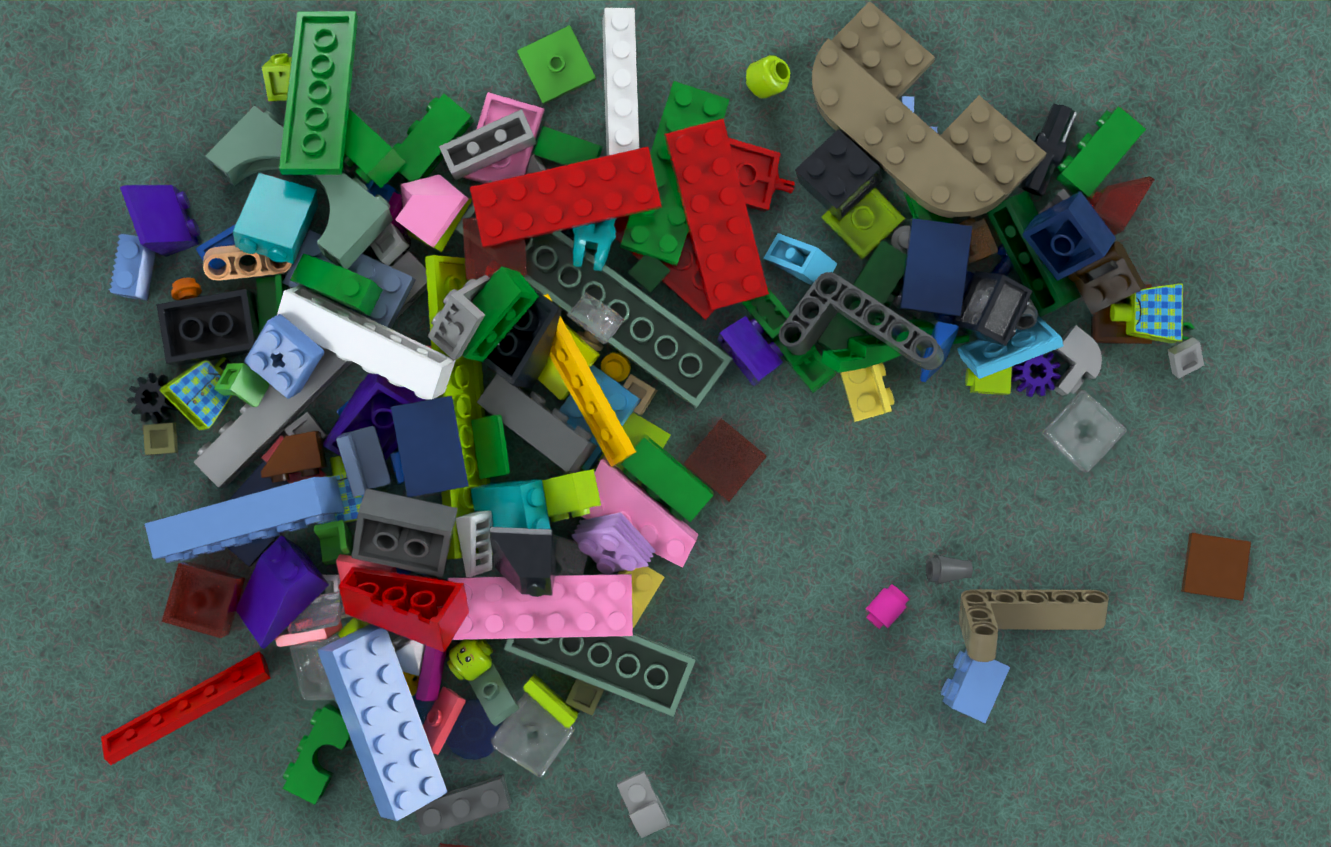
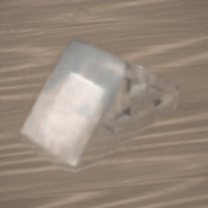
(596, 318)

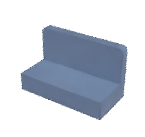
(363, 459)

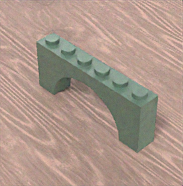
(354, 214)

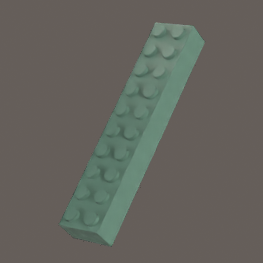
(648, 335)

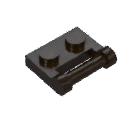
(1110, 286)

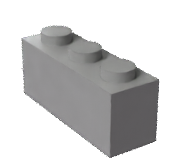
(488, 144)

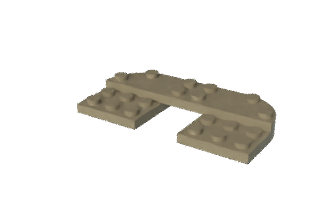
(949, 174)

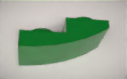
(564, 147)

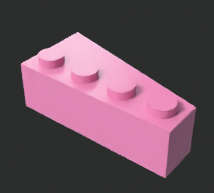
(664, 532)

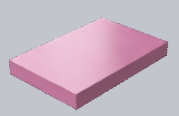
(495, 108)

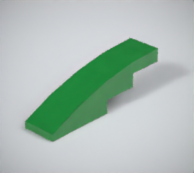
(771, 316)
(867, 350)

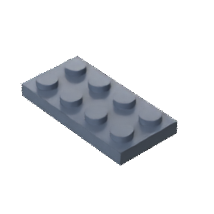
(394, 283)

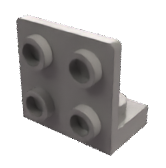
(459, 319)

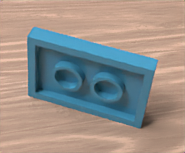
(620, 399)

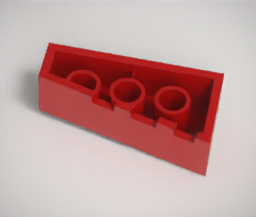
(406, 604)

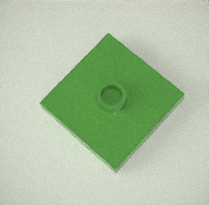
(556, 65)

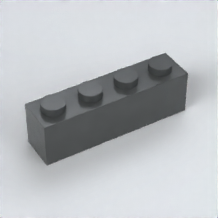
(538, 424)

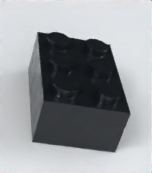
(208, 327)

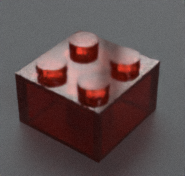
(203, 599)

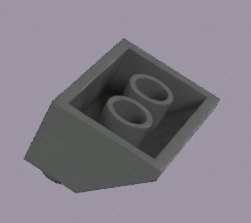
(403, 532)

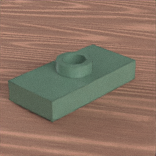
(494, 695)

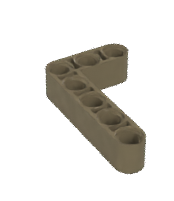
(989, 610)

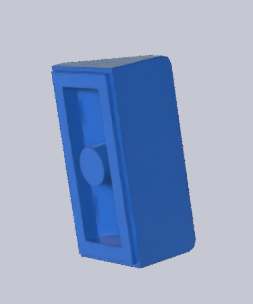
(944, 335)

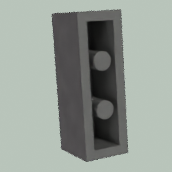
(464, 805)

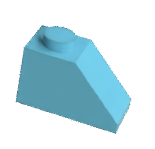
(799, 258)

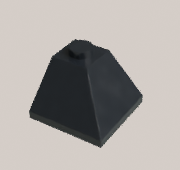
(525, 558)

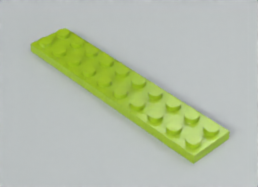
(464, 386)

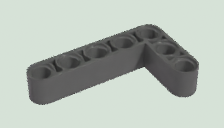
(862, 316)

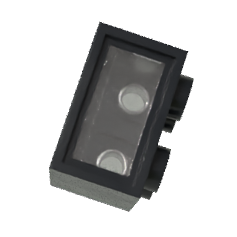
(838, 174)
(992, 307)

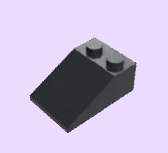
(527, 345)

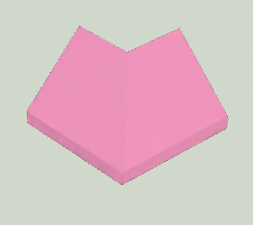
(430, 207)

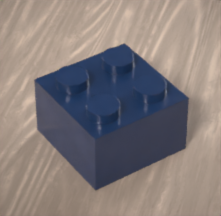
(1069, 236)

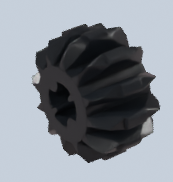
(146, 409)

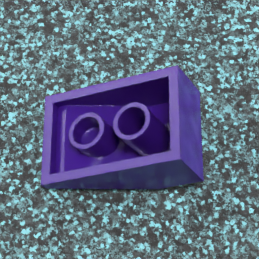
(161, 218)
(750, 350)
(369, 407)
(279, 590)

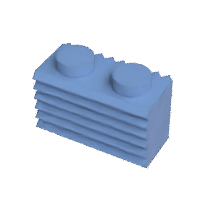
(132, 268)

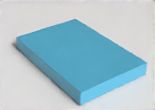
(988, 358)

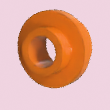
(185, 289)

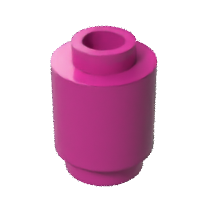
(886, 607)

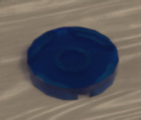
(472, 732)

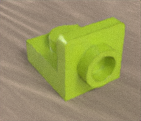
(276, 76)

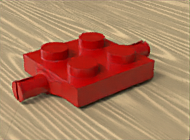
(758, 174)

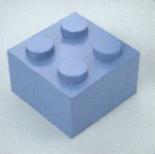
(974, 686)

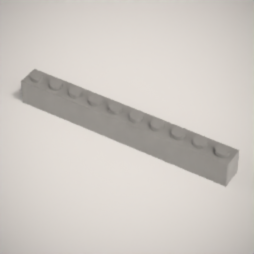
(258, 426)

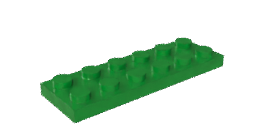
(319, 93)
(664, 230)

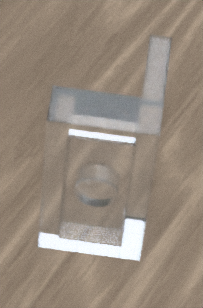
(320, 614)

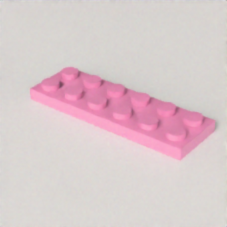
(576, 609)

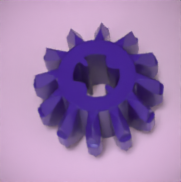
(1038, 383)

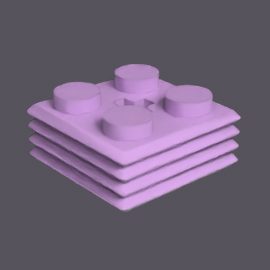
(613, 543)

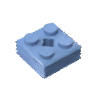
(284, 356)

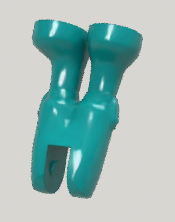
(593, 237)

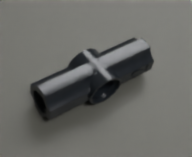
(1052, 141)

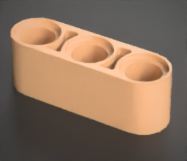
(234, 269)

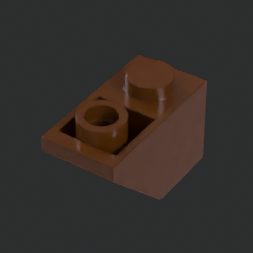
(296, 454)

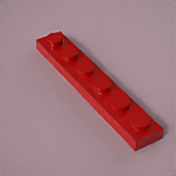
(185, 708)

